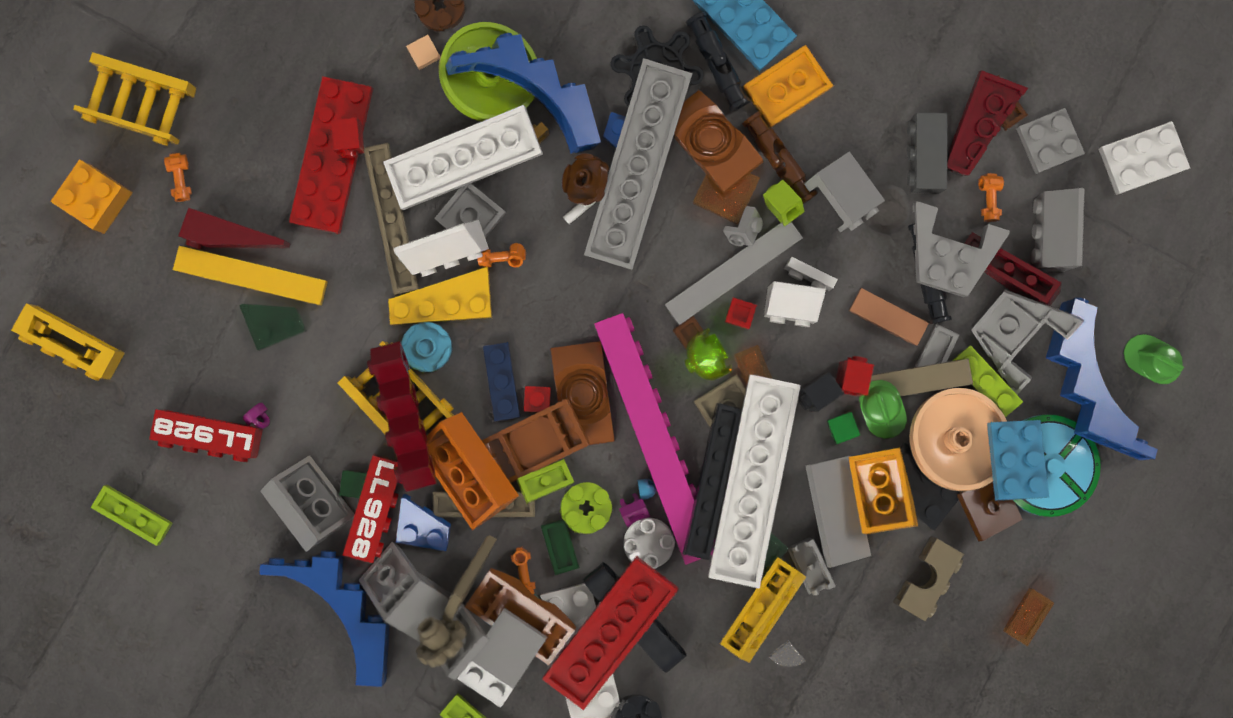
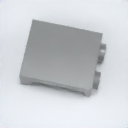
(847, 191)

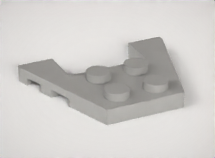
(948, 263)
(1011, 325)

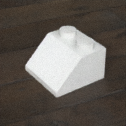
(793, 303)

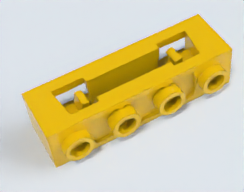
(31, 324)
(763, 610)

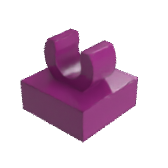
(633, 511)

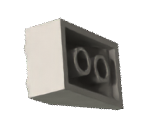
(503, 658)

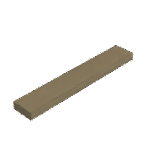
(390, 218)

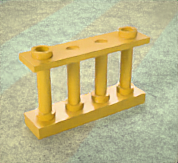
(130, 74)
(355, 386)

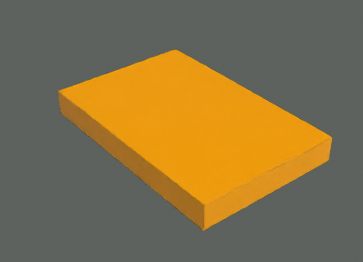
(787, 86)

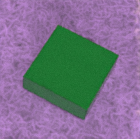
(843, 428)

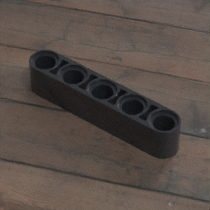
(656, 640)

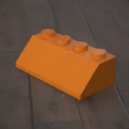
(468, 471)

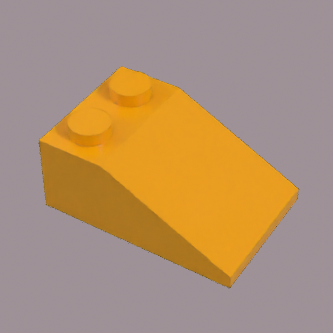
(882, 491)

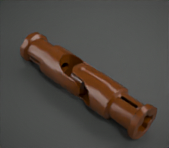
(768, 142)

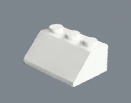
(443, 248)

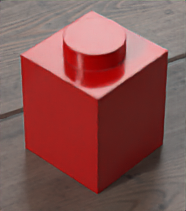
(347, 137)

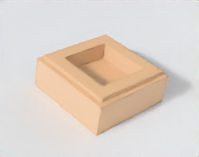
(423, 52)

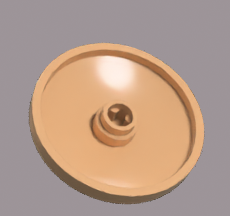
(952, 438)

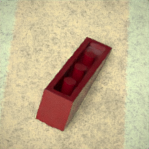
(215, 232)
(1020, 276)

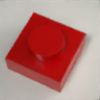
(740, 313)
(536, 398)

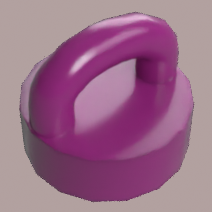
(255, 413)

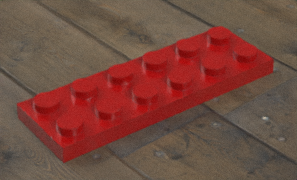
(324, 174)
(610, 633)

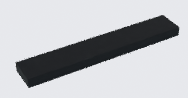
(712, 481)

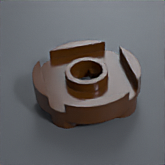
(441, 19)
(596, 182)

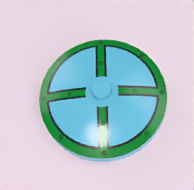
(1070, 468)

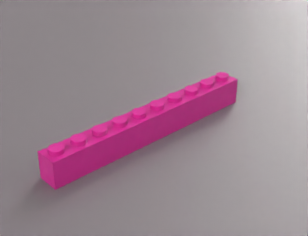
(649, 424)

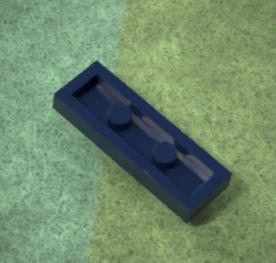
(501, 381)

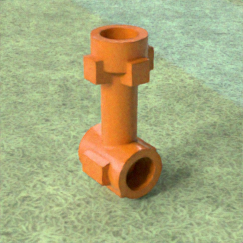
(177, 163)
(991, 184)
(514, 256)
(520, 558)

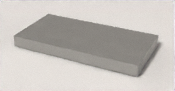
(837, 512)

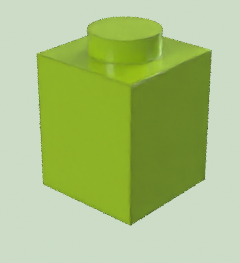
(783, 202)

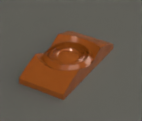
(715, 142)
(582, 379)
(537, 440)
(504, 591)

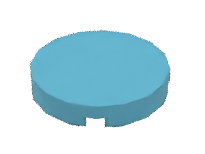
(427, 346)

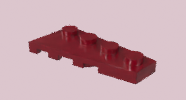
(982, 118)

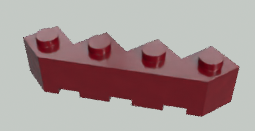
(400, 406)

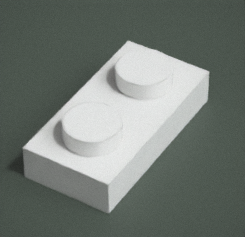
(800, 270)

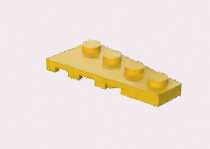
(448, 300)

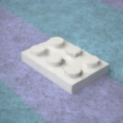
(1144, 158)

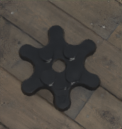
(650, 49)

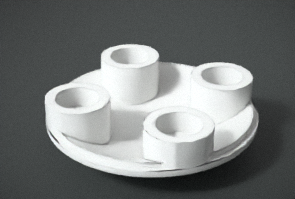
(649, 541)

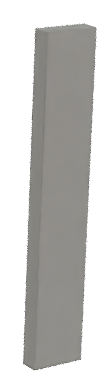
(733, 272)

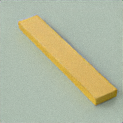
(250, 275)

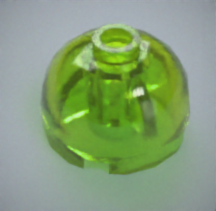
(707, 356)

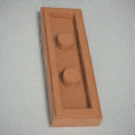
(888, 317)

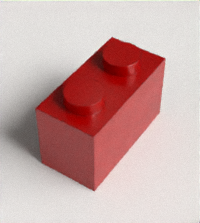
(854, 376)

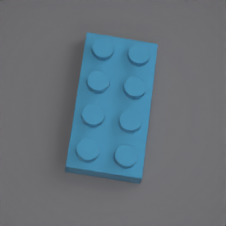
(750, 27)

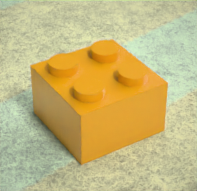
(91, 196)

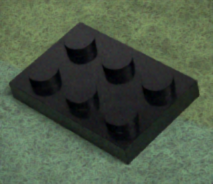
(930, 500)

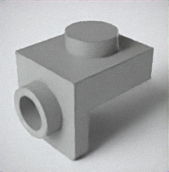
(747, 230)

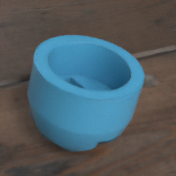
(646, 488)

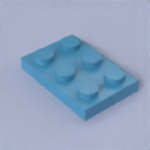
(1017, 460)

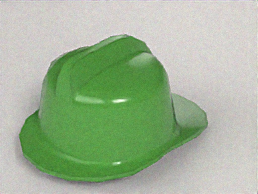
(1153, 359)
(883, 409)

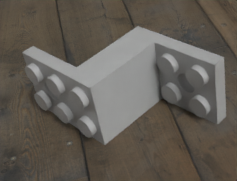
(410, 597)

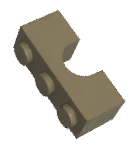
(943, 563)

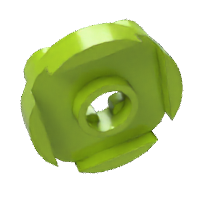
(597, 498)

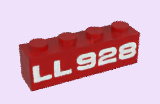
(205, 433)
(372, 510)

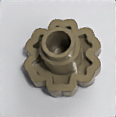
(439, 640)

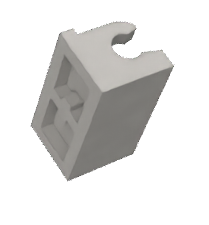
(811, 564)

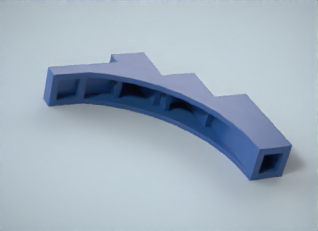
(566, 103)
(367, 636)

